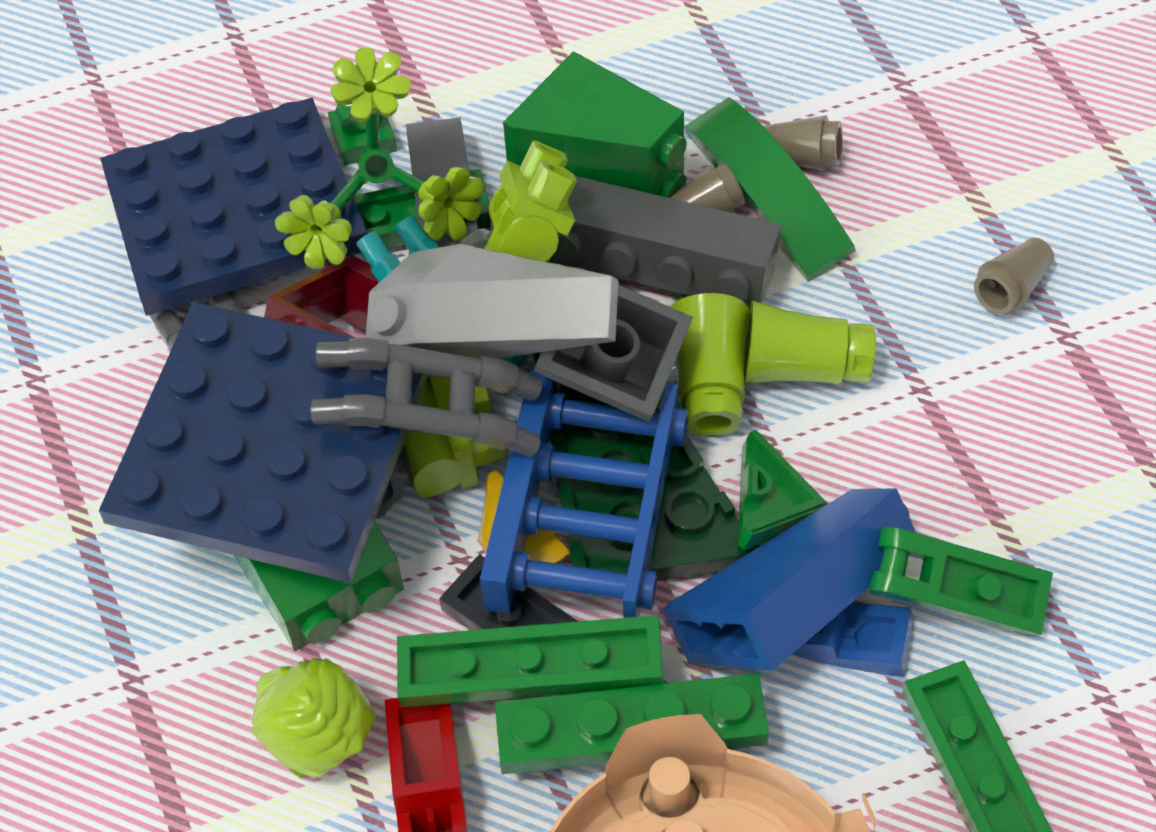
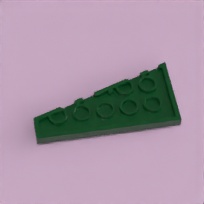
(695, 519)

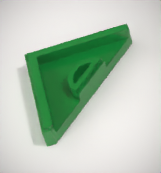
(770, 493)

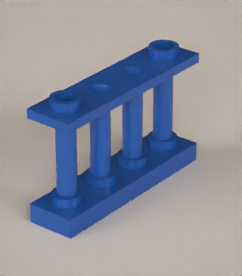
(523, 513)

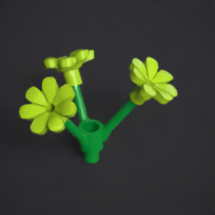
(446, 202)

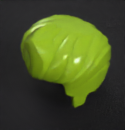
(311, 716)

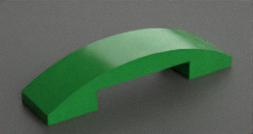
(772, 186)

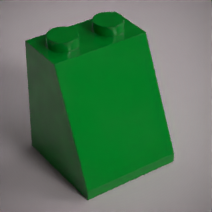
(603, 127)
(315, 606)

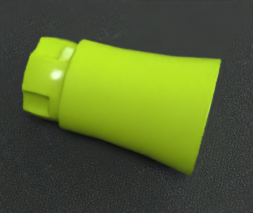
(806, 347)
(712, 363)

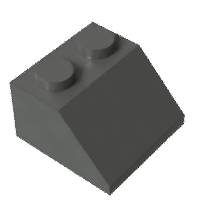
(632, 367)

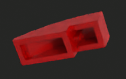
(425, 768)

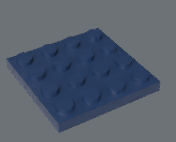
(207, 202)
(234, 451)

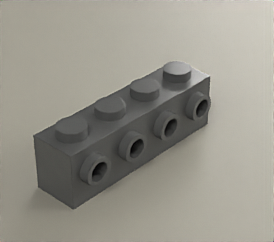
(668, 242)

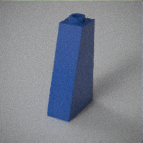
(789, 586)

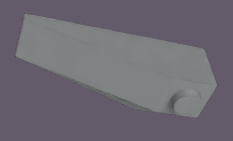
(491, 304)

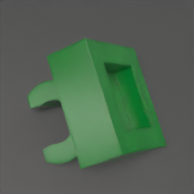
(351, 134)

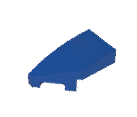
(864, 639)

